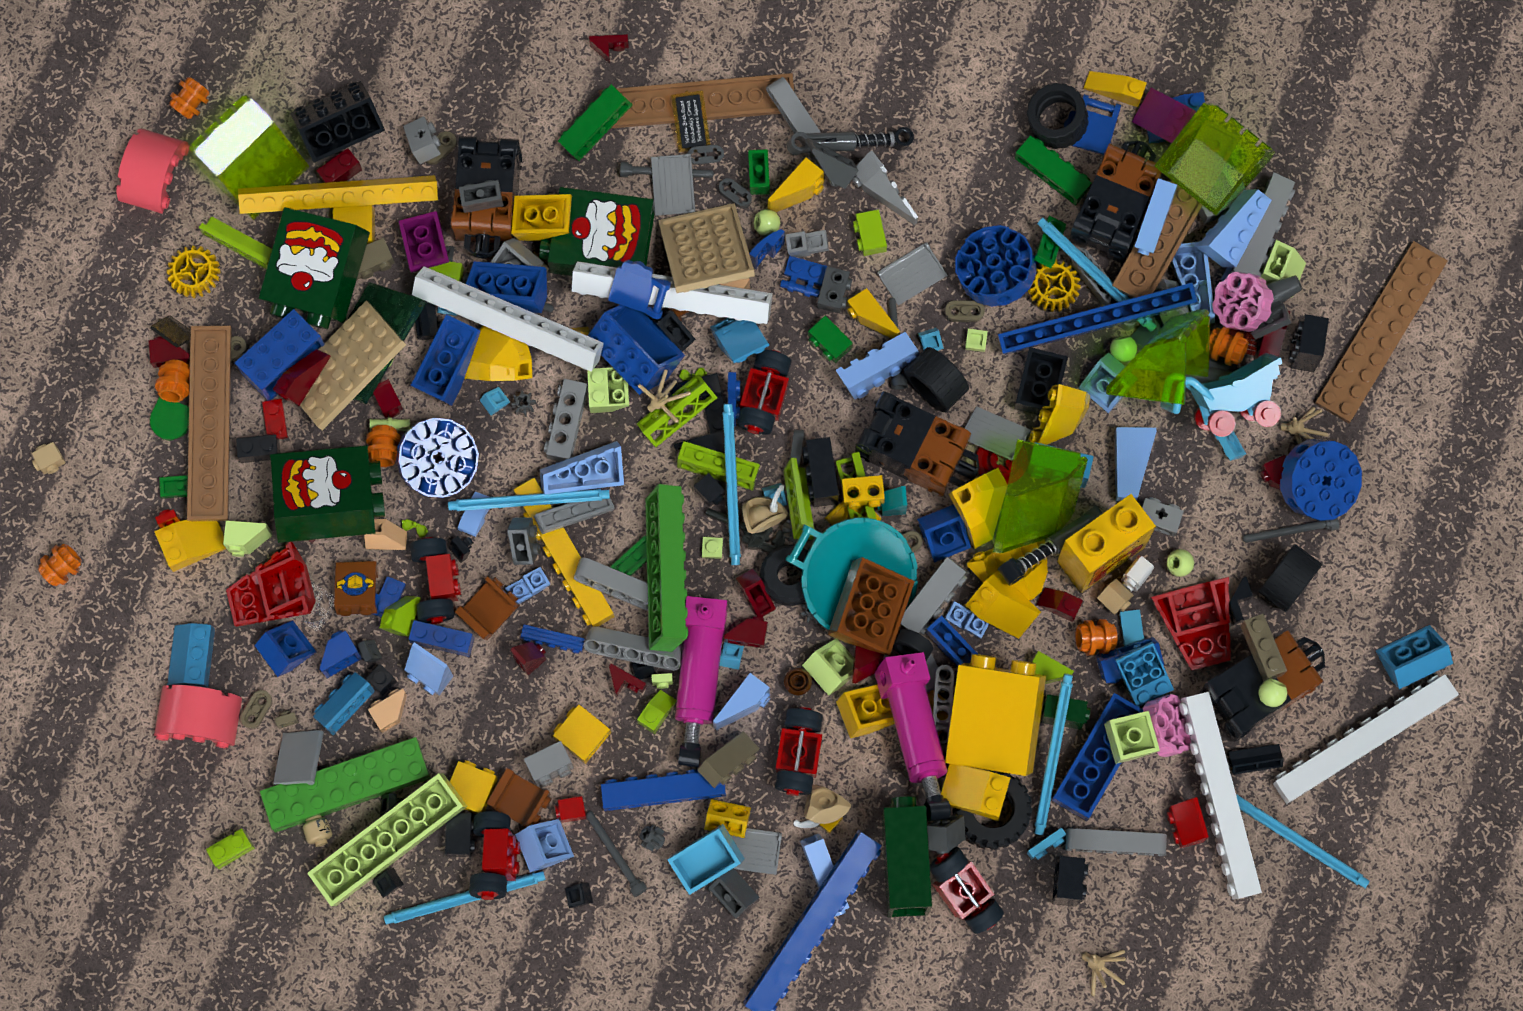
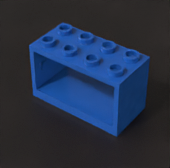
(636, 347)
(277, 352)

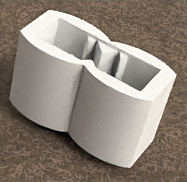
(1137, 574)

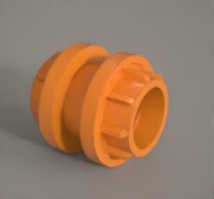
(189, 98)
(1227, 346)
(173, 381)
(383, 444)
(62, 562)
(1093, 637)

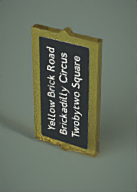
(690, 120)

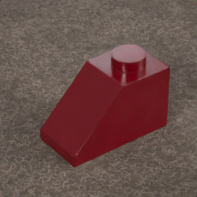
(163, 351)
(387, 399)
(1272, 472)
(755, 593)
(1060, 603)
(749, 633)
(865, 663)

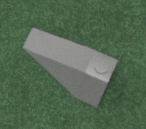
(875, 182)

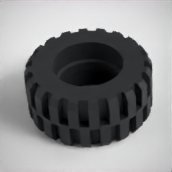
(1012, 829)

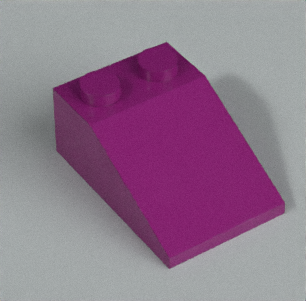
(1163, 115)
(424, 241)

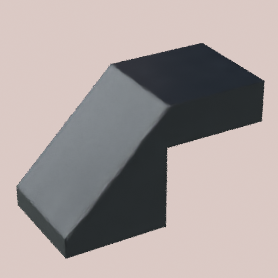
(1242, 594)

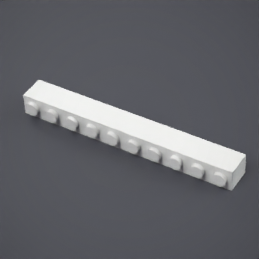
(714, 300)
(507, 318)
(1365, 739)
(1220, 796)

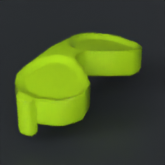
(685, 375)
(408, 525)

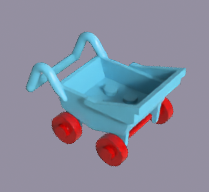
(1243, 391)

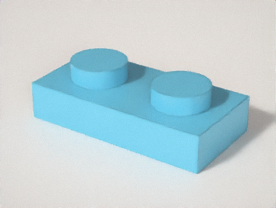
(1231, 446)
(1040, 849)

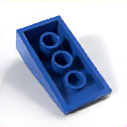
(447, 360)

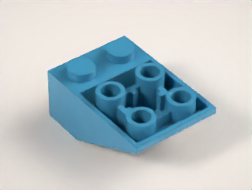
(738, 338)
(1144, 674)

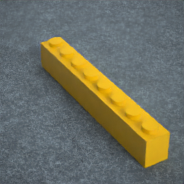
(566, 560)

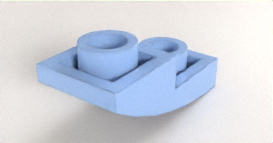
(473, 519)
(529, 585)
(966, 620)

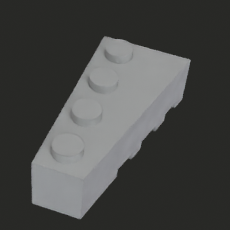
(934, 595)

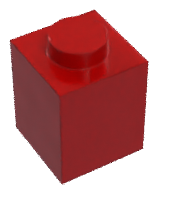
(571, 809)

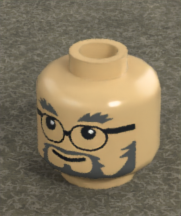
(317, 830)

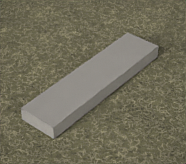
(571, 514)

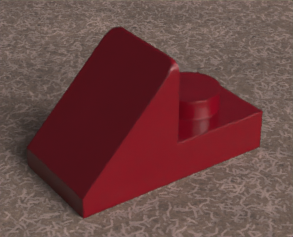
(603, 44)
(621, 678)

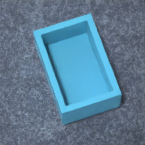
(706, 859)

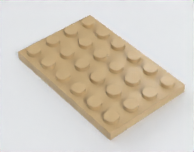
(706, 248)
(357, 355)

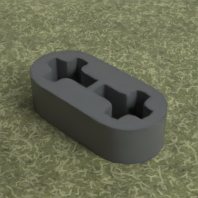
(705, 149)
(732, 197)
(797, 445)

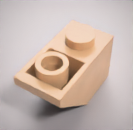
(387, 536)
(389, 711)

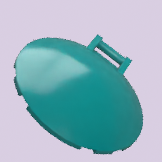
(834, 551)

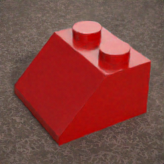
(1188, 823)

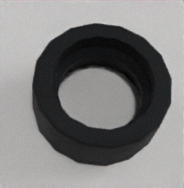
(912, 642)

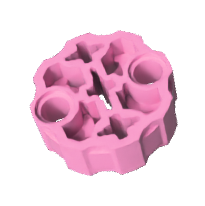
(1251, 288)
(1168, 725)

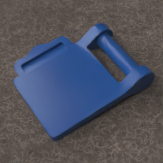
(1099, 128)
(634, 287)

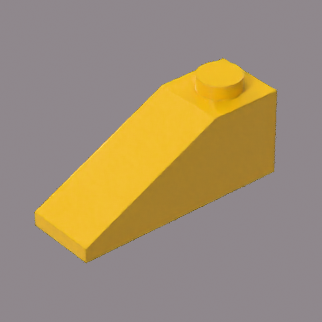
(1116, 87)
(871, 314)

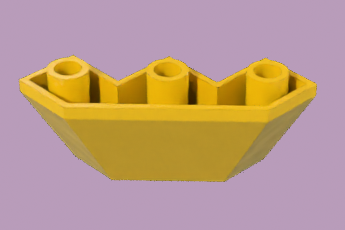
(499, 358)
(1062, 415)
(980, 505)
(987, 563)

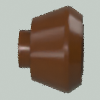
(804, 681)

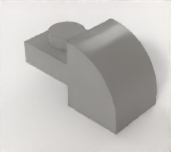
(804, 244)

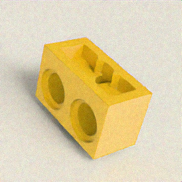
(862, 486)
(732, 816)

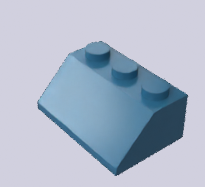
(191, 655)
(1415, 656)
(343, 703)

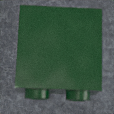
(1076, 716)

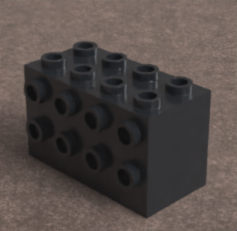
(337, 121)

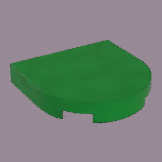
(169, 419)

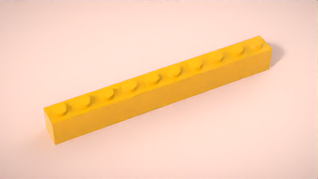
(337, 194)

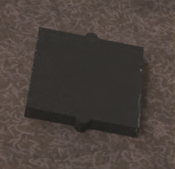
(172, 331)

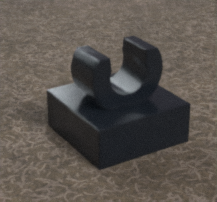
(461, 548)
(388, 802)

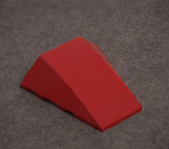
(273, 590)
(1198, 621)

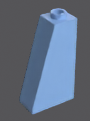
(1155, 216)
(1131, 459)
(819, 860)

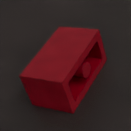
(340, 168)

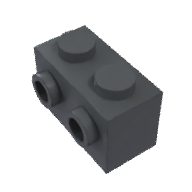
(481, 196)
(833, 290)
(523, 541)
(946, 833)
(734, 893)

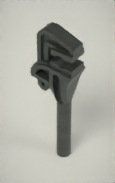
(754, 540)

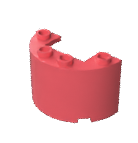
(148, 169)
(198, 715)

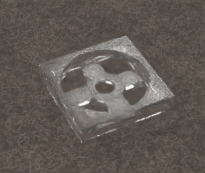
(318, 625)

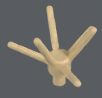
(660, 399)
(1297, 427)
(1097, 964)

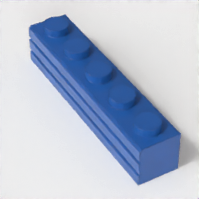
(552, 639)

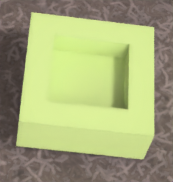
(976, 340)
(712, 547)
(662, 680)

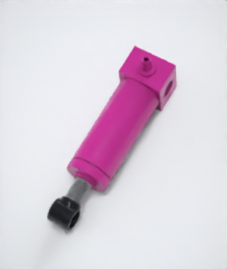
(699, 672)
(903, 683)

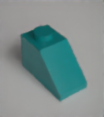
(895, 502)

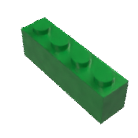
(594, 122)
(1053, 170)

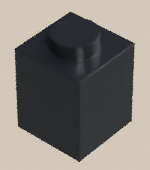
(710, 490)
(381, 679)

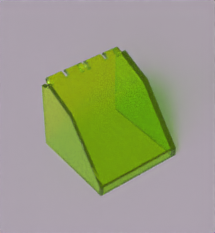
(247, 152)
(1213, 158)
(1162, 364)
(1039, 494)

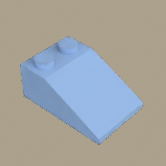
(427, 670)
(745, 700)

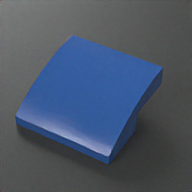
(768, 246)

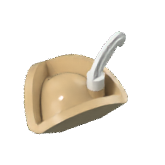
(763, 512)
(823, 807)

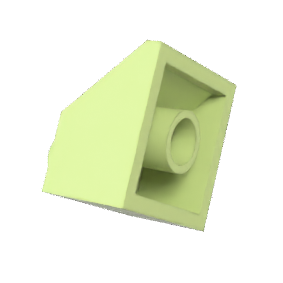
(245, 537)
(830, 666)
(1131, 737)

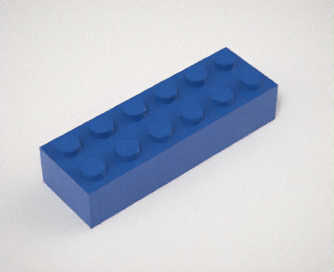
(1093, 765)

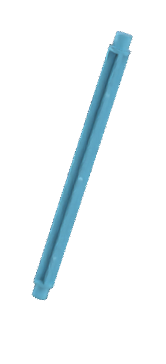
(1089, 267)
(731, 479)
(528, 500)
(1053, 754)
(1302, 842)
(456, 900)

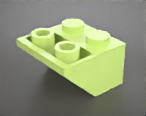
(1282, 263)
(607, 390)

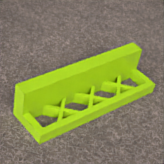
(237, 241)
(659, 419)
(705, 461)
(858, 470)
(798, 498)

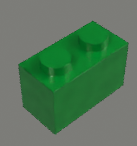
(759, 172)
(829, 339)

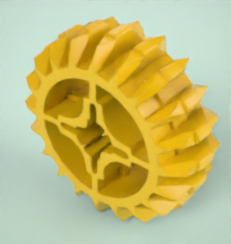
(201, 269)
(1067, 297)

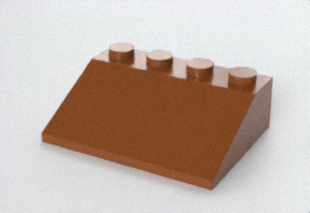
(871, 607)

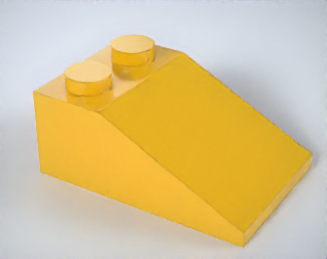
(798, 187)
(541, 216)
(189, 542)
(1003, 606)
(864, 711)
(975, 790)

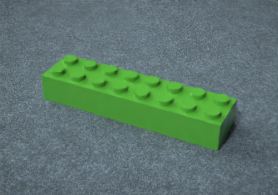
(666, 568)
(346, 784)

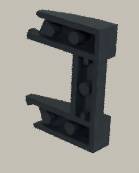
(714, 416)

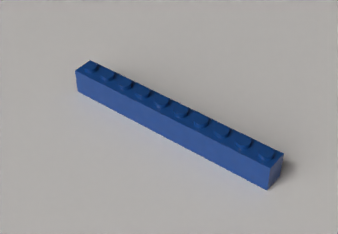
(1098, 318)
(812, 923)

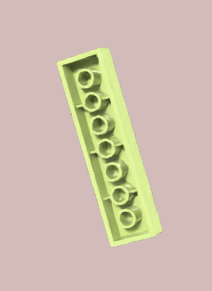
(387, 839)

